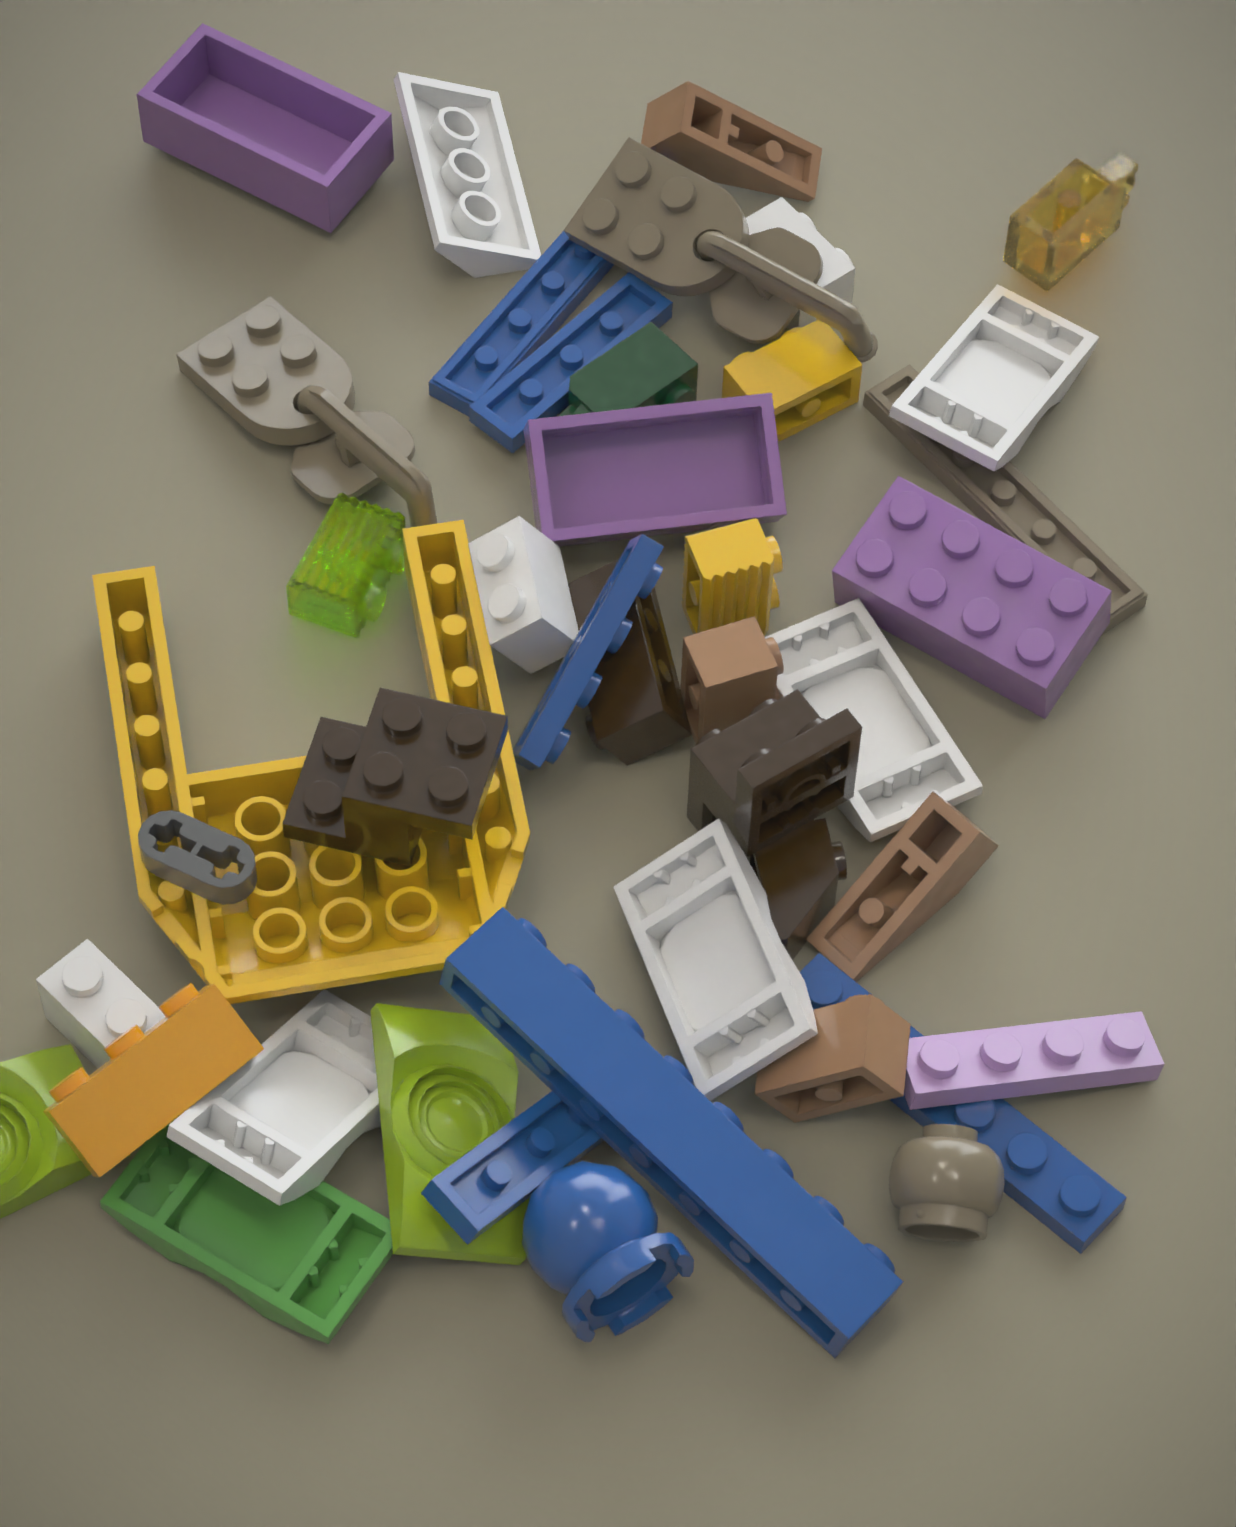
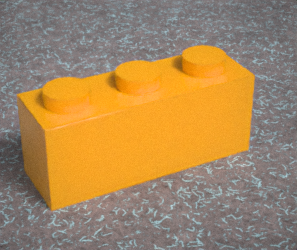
(151, 1077)

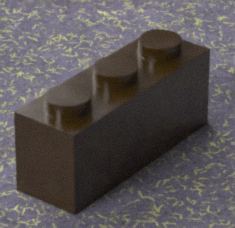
(639, 696)

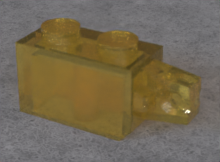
(1068, 219)

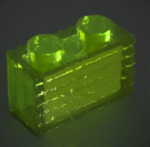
(348, 566)

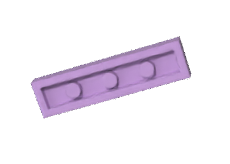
(1030, 1060)

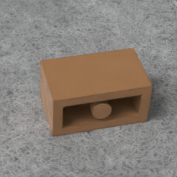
(727, 674)
(847, 1065)

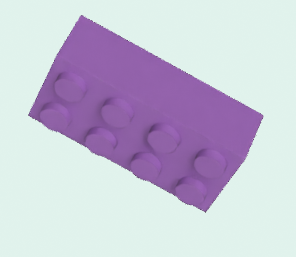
(266, 127)
(655, 469)
(973, 596)

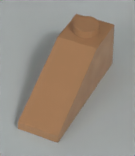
(730, 144)
(902, 887)

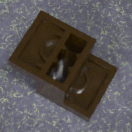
(773, 770)
(402, 773)

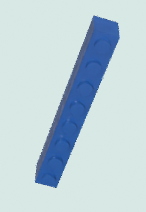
(670, 1130)

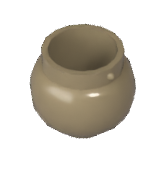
(946, 1184)

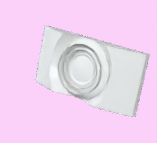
(995, 378)
(904, 748)
(716, 959)
(292, 1105)

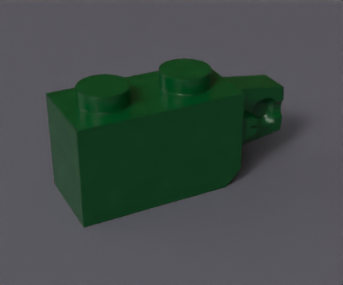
(634, 374)

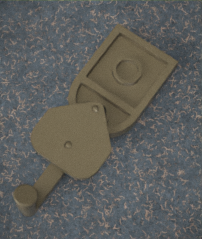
(662, 216)
(302, 394)

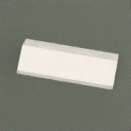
(467, 175)

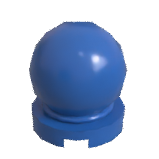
(599, 1244)

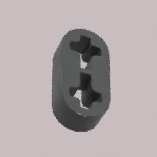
(200, 852)

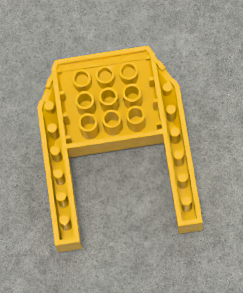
(315, 909)

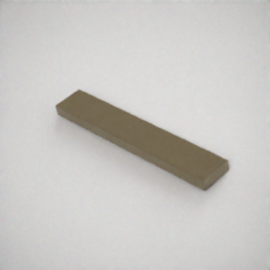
(1009, 503)

